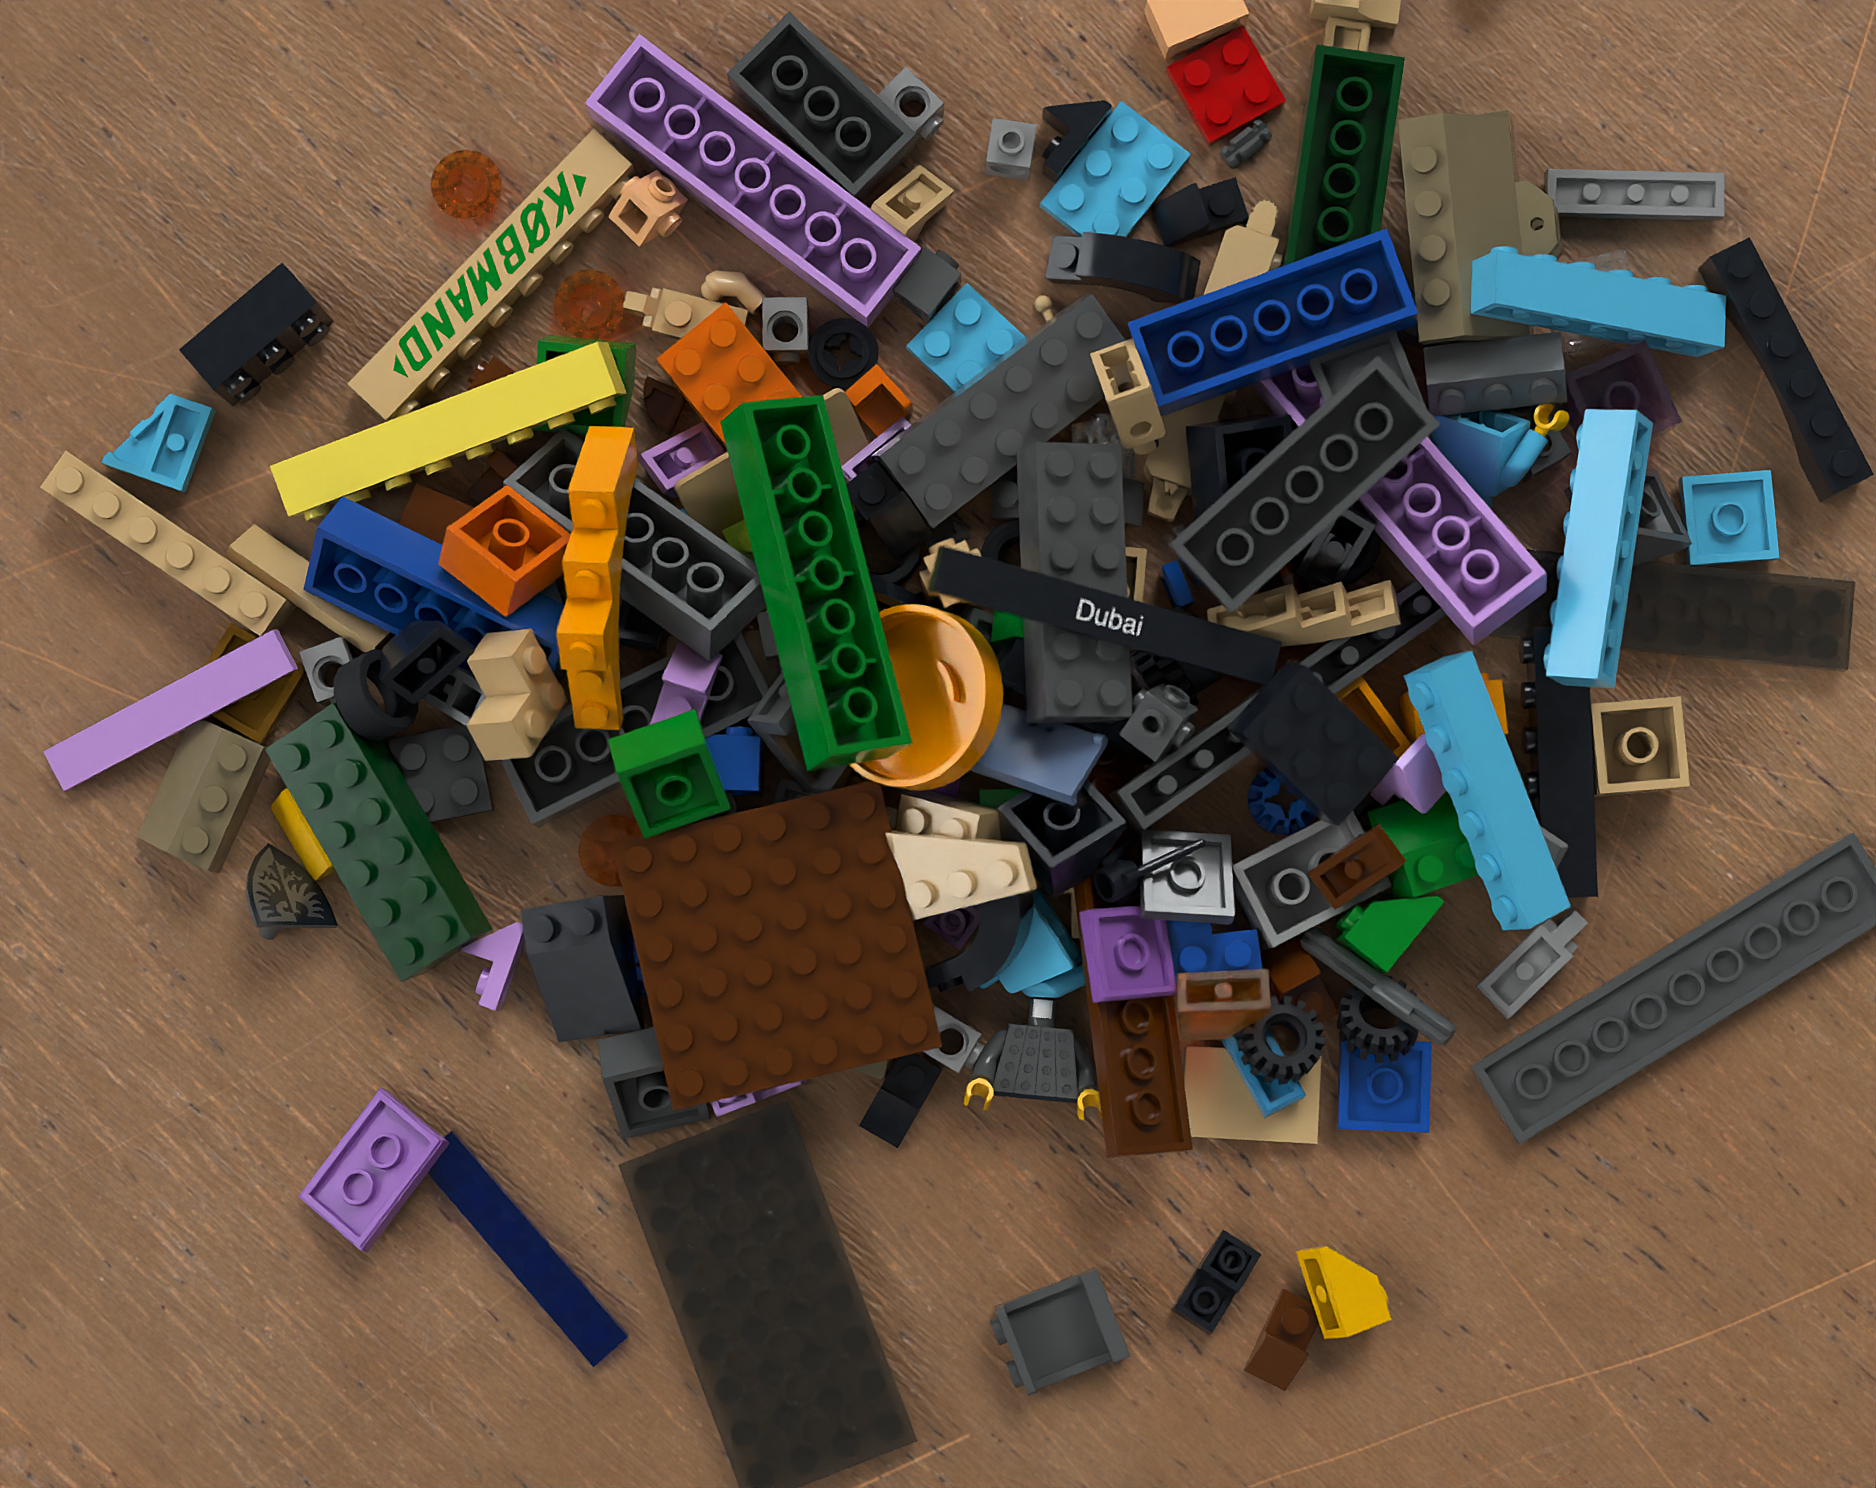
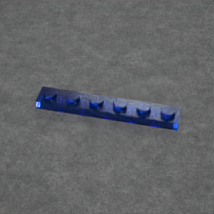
(526, 1251)

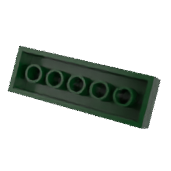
(1342, 150)
(379, 843)

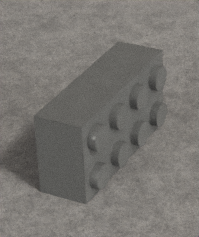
(822, 108)

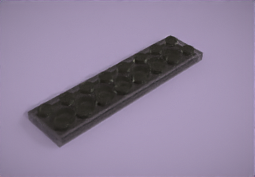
(1719, 614)

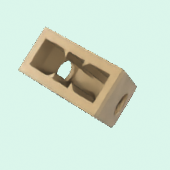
(1136, 409)

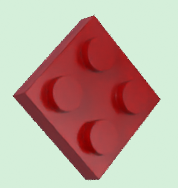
(1225, 85)

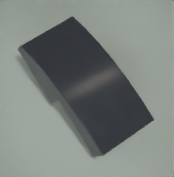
(1216, 1282)

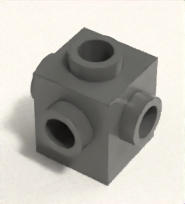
(1160, 721)

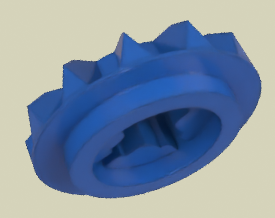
(1270, 815)

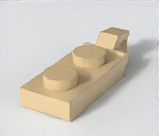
(673, 312)

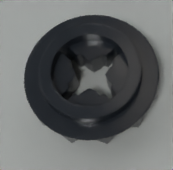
(832, 336)

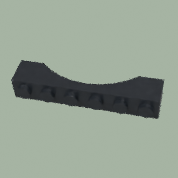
(1814, 419)

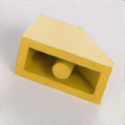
(1342, 1293)

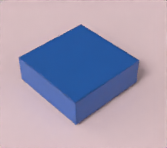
(1175, 585)

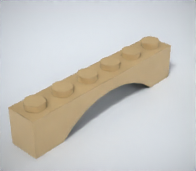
(167, 545)

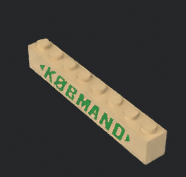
(494, 278)

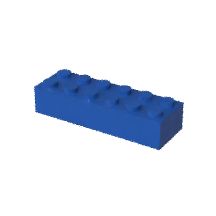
(1273, 322)
(396, 579)

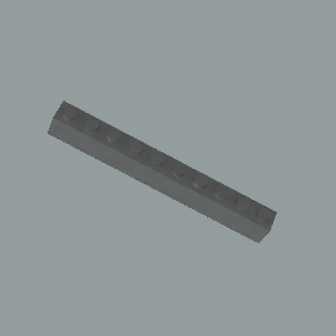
(1216, 749)

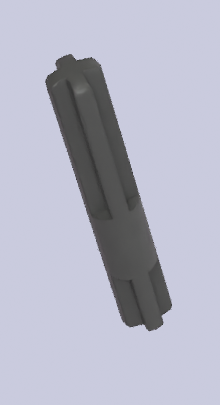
(1378, 986)

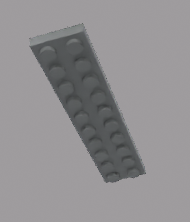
(1681, 989)

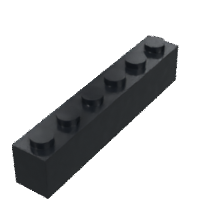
(1560, 764)

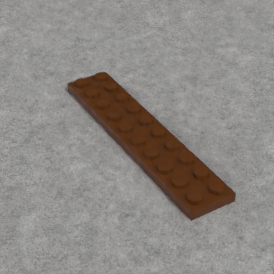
(1134, 1038)

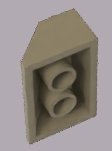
(205, 795)

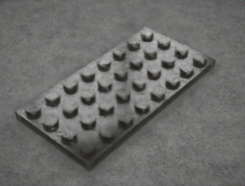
(768, 1301)

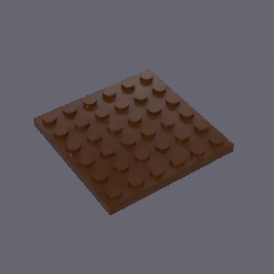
(776, 945)

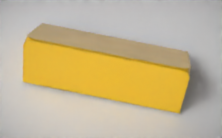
(301, 836)

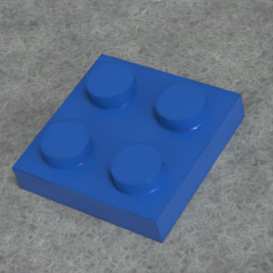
(1385, 1093)

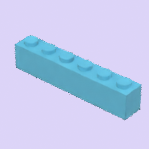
(1597, 302)
(1598, 548)
(1487, 791)

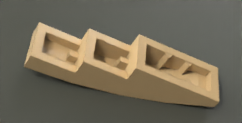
(1313, 615)

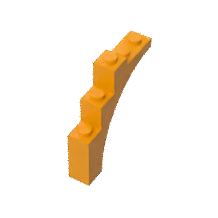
(592, 575)

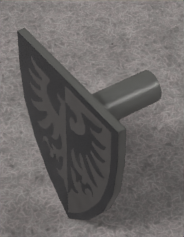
(284, 895)

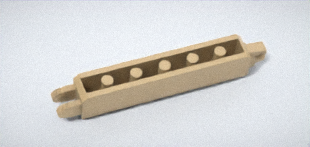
(1241, 256)

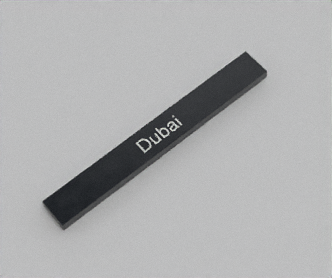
(1103, 615)

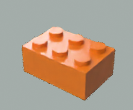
(722, 367)

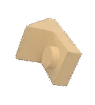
(913, 201)

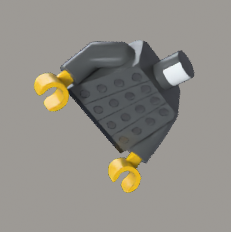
(1036, 1063)

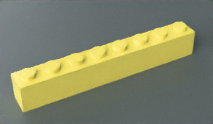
(448, 430)

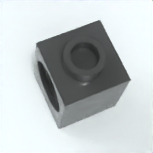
(928, 284)

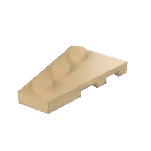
(958, 872)

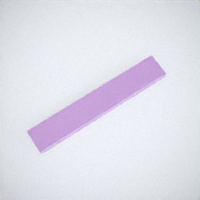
(170, 710)

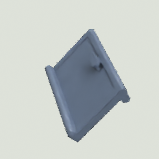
(1041, 758)

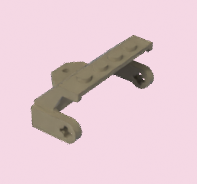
(1461, 205)

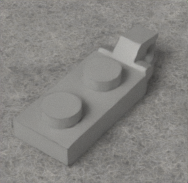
(1531, 963)

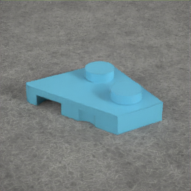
(166, 444)

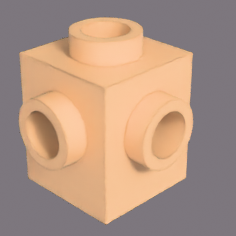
(648, 208)

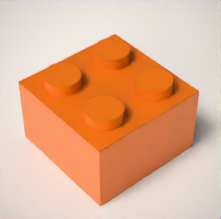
(505, 550)

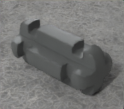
(1245, 144)

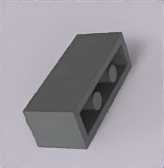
(1495, 374)

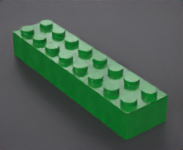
(815, 582)

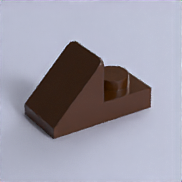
(1357, 866)
(1297, 976)
(1283, 1340)

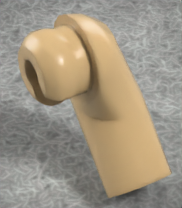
(732, 284)

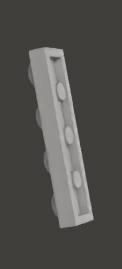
(1636, 194)

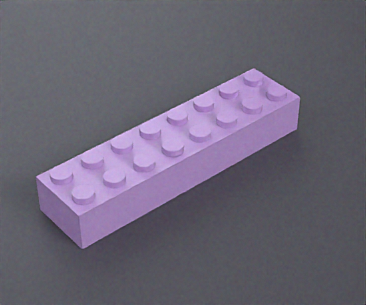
(752, 180)
(1433, 524)

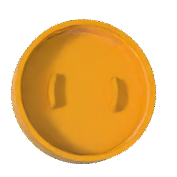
(947, 693)

